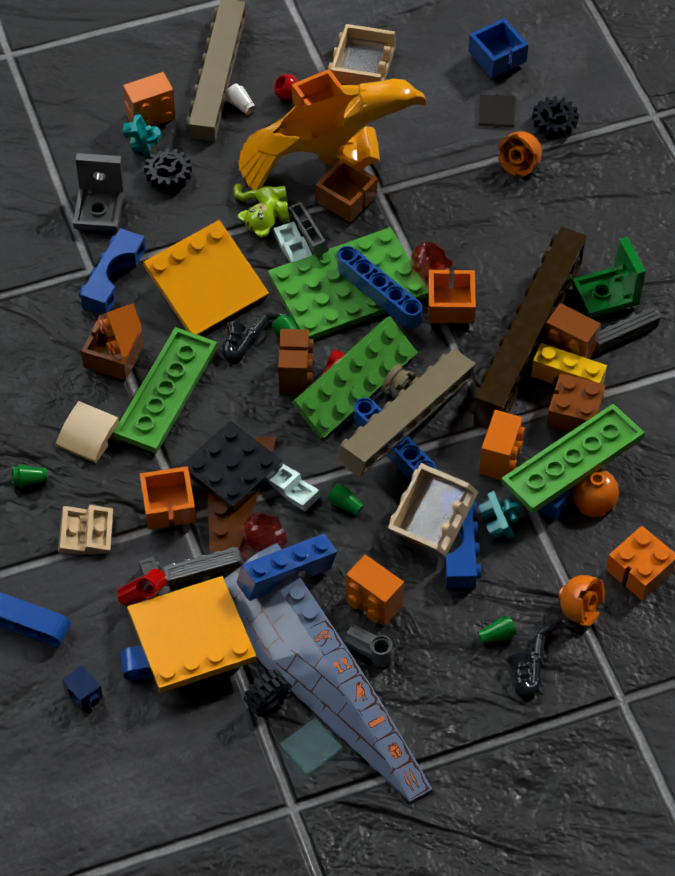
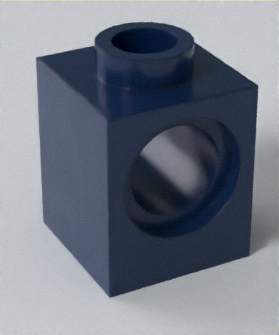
(82, 688)

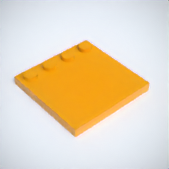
(205, 278)
(191, 634)

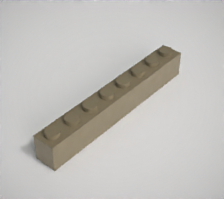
(216, 71)
(405, 413)

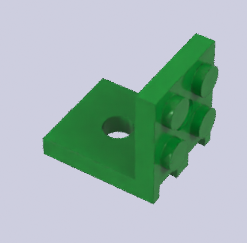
(621, 283)

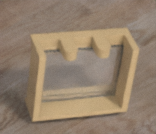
(362, 55)
(433, 509)

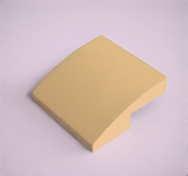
(87, 432)
(85, 530)

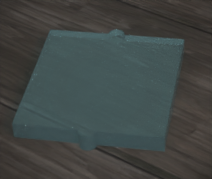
(311, 746)

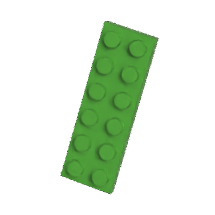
(353, 377)
(165, 390)
(573, 458)

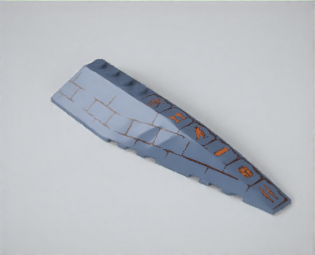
(301, 643)

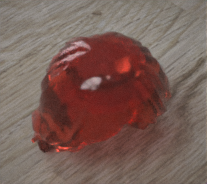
(429, 257)
(263, 531)

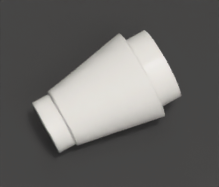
(239, 98)

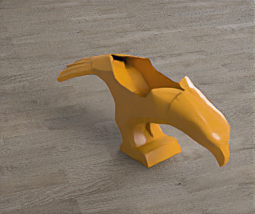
(328, 128)

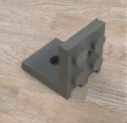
(99, 191)

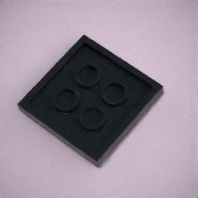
(232, 465)

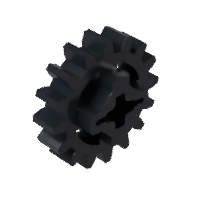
(555, 117)
(167, 169)

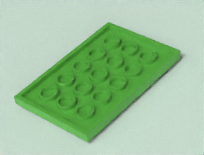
(325, 300)

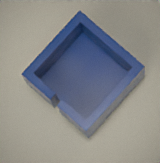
(498, 48)

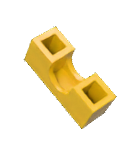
(552, 361)

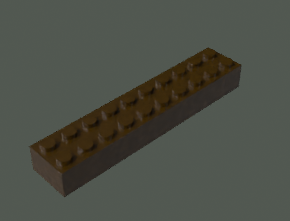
(527, 330)

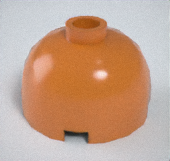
(520, 153)
(596, 494)
(581, 599)

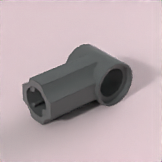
(369, 644)

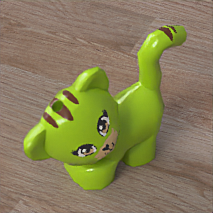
(262, 216)

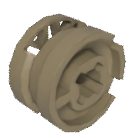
(397, 380)

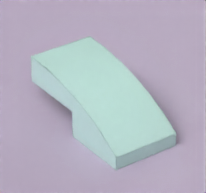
(291, 242)
(293, 488)

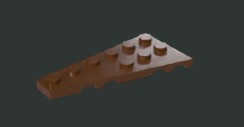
(227, 525)

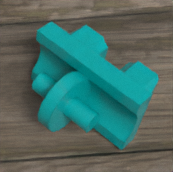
(143, 135)
(501, 525)

